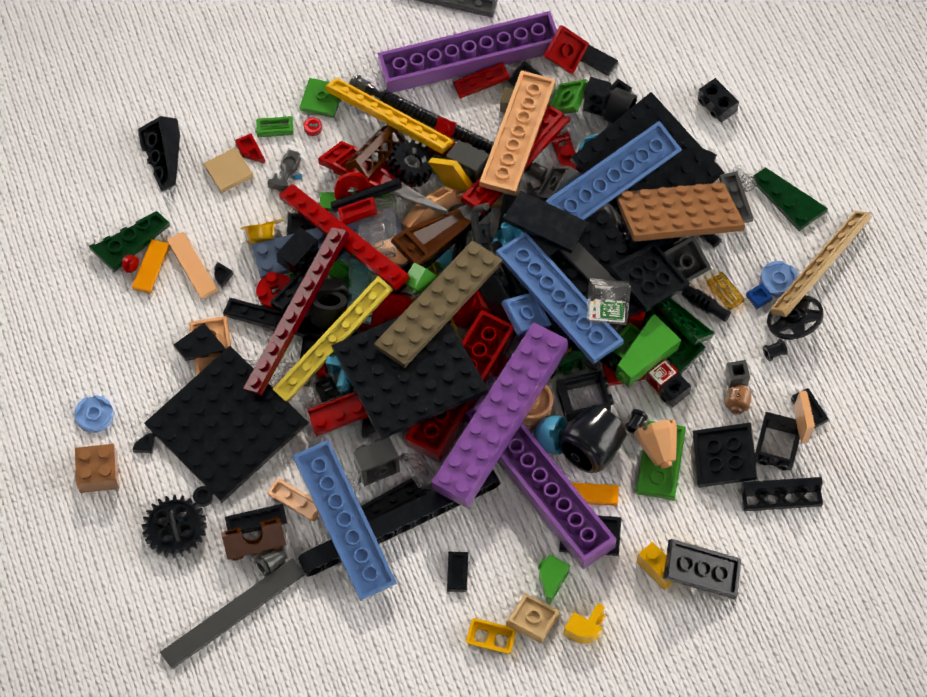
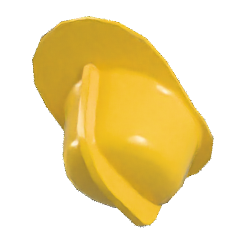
(261, 232)

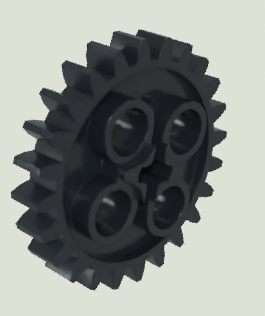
(191, 521)

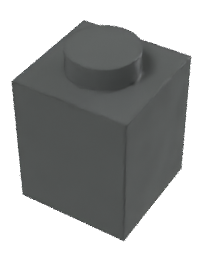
(737, 373)

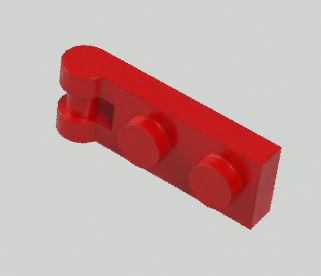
(564, 152)

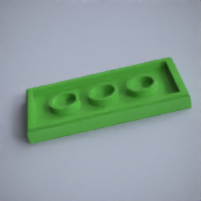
(657, 481)

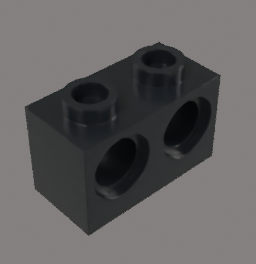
(596, 96)
(720, 98)

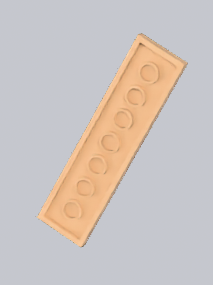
(517, 133)

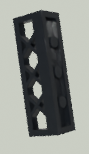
(785, 487)

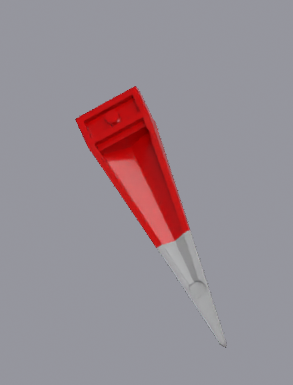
(342, 152)

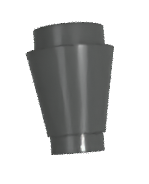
(270, 561)

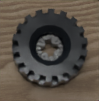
(413, 154)

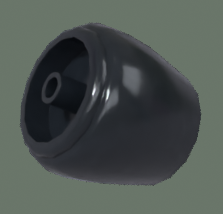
(592, 439)

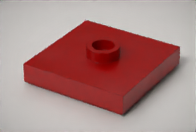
(566, 49)

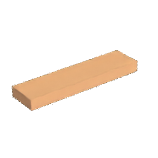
(192, 265)

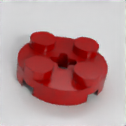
(350, 180)
(267, 284)

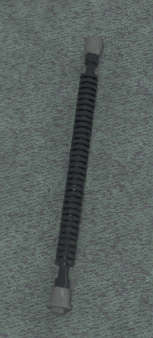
(430, 119)

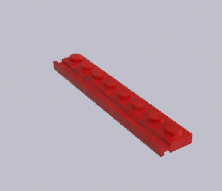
(551, 126)
(336, 414)

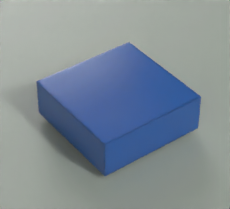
(759, 296)

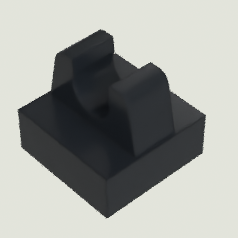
(326, 389)

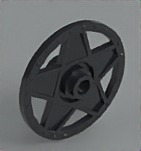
(797, 320)

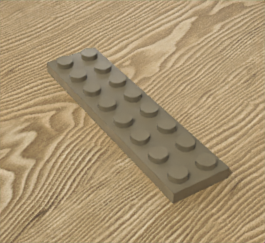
(438, 304)

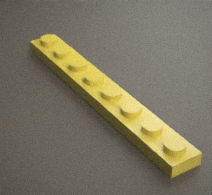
(339, 331)

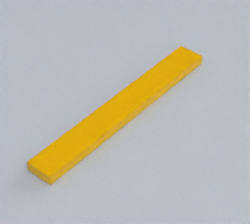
(389, 115)

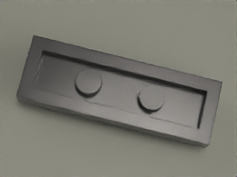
(736, 191)

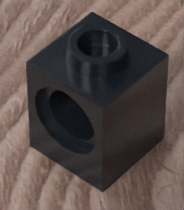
(678, 383)

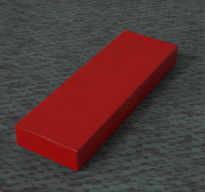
(481, 80)

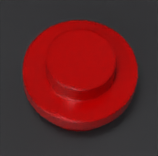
(130, 263)

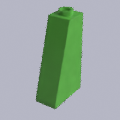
(647, 351)

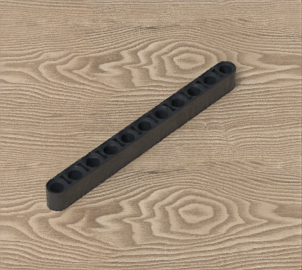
(391, 525)

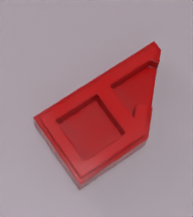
(249, 148)

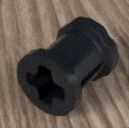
(775, 350)
(636, 420)

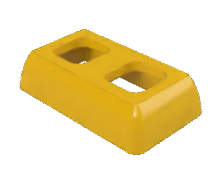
(493, 630)

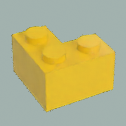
(652, 561)

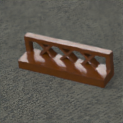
(365, 153)

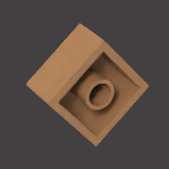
(96, 468)

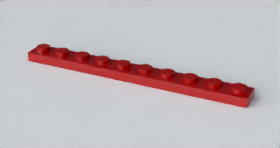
(354, 245)

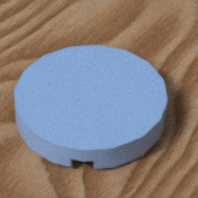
(777, 277)
(94, 414)

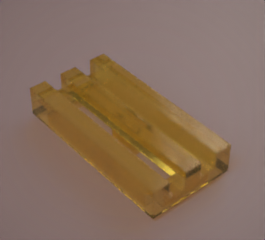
(710, 282)

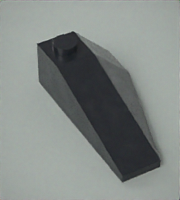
(161, 142)

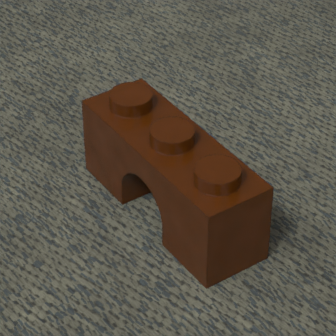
(238, 546)

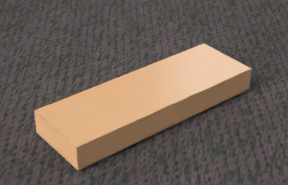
(293, 499)

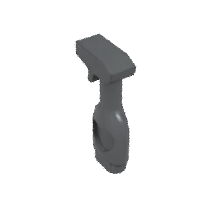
(288, 166)

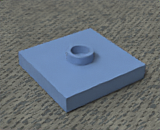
(523, 312)

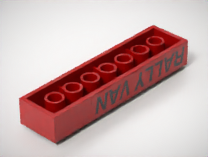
(486, 346)

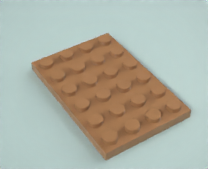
(679, 211)

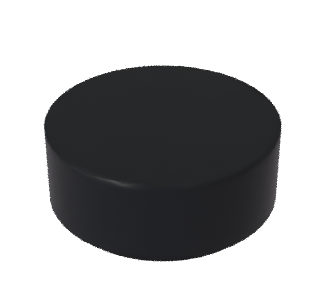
(203, 496)

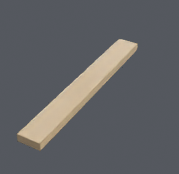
(820, 263)

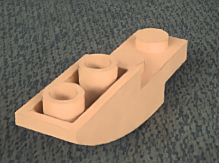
(444, 197)

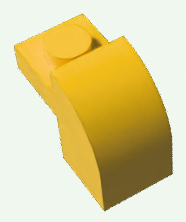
(585, 630)

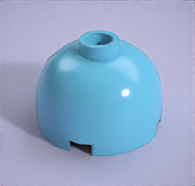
(548, 433)

